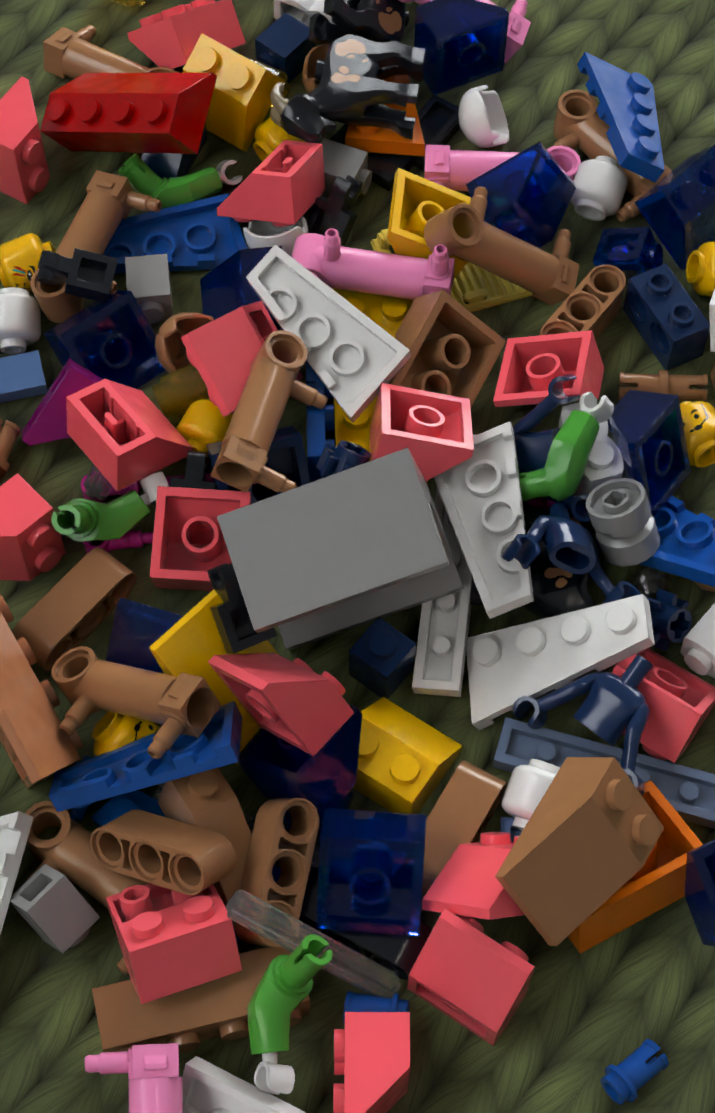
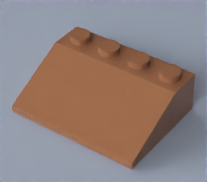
(27, 712)

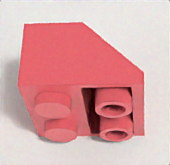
(173, 33)
(280, 186)
(225, 352)
(122, 432)
(173, 938)
(471, 975)
(374, 1061)

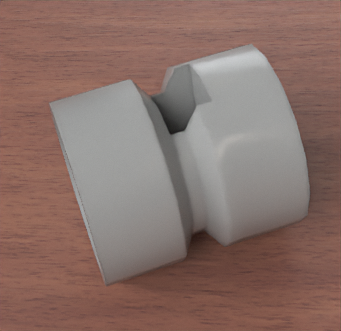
(623, 522)

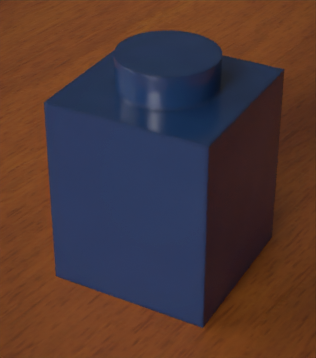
(284, 45)
(382, 658)

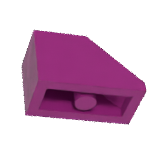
(50, 417)

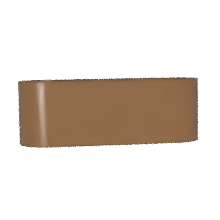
(591, 303)
(75, 606)
(459, 816)
(291, 849)
(163, 851)

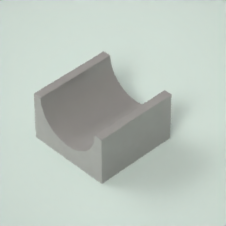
(341, 551)

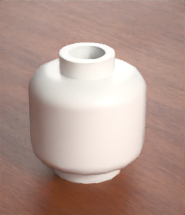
(599, 188)
(18, 320)
(526, 790)

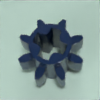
(341, 458)
(669, 619)

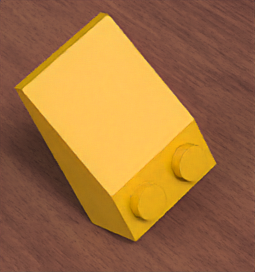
(190, 647)

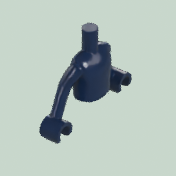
(533, 447)
(568, 548)
(607, 711)

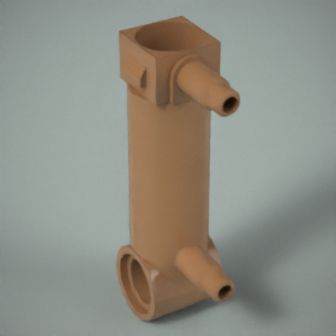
(72, 55)
(580, 127)
(106, 204)
(472, 239)
(260, 411)
(91, 684)
(72, 856)

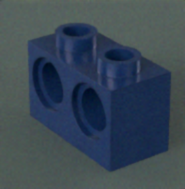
(666, 317)

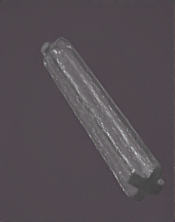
(289, 933)

